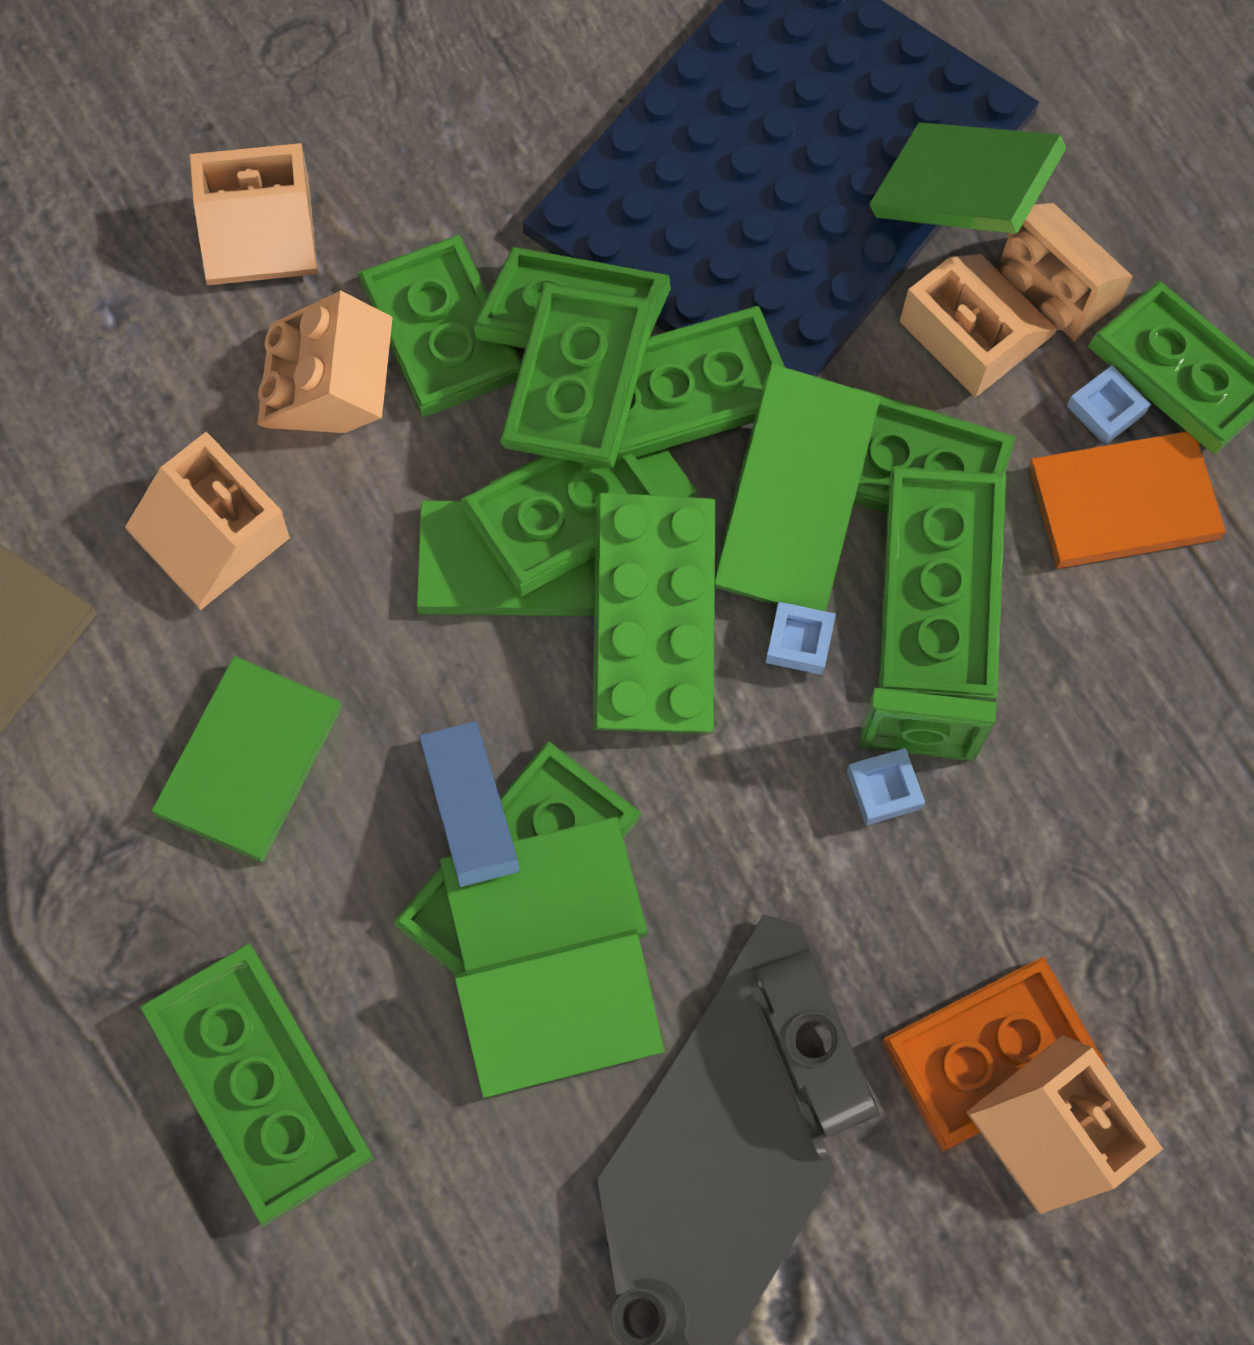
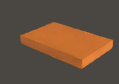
(1126, 499)
(978, 1044)

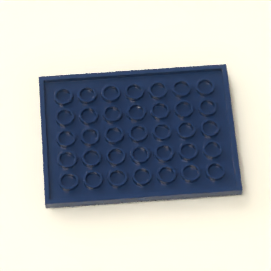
(760, 163)

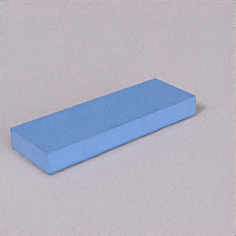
(469, 804)

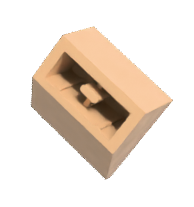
(253, 213)
(1063, 271)
(973, 321)
(325, 367)
(206, 521)
(1064, 1127)

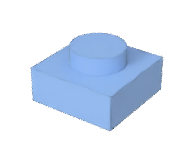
(1108, 405)
(800, 638)
(885, 786)

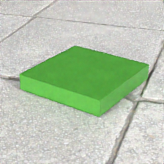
(926, 724)

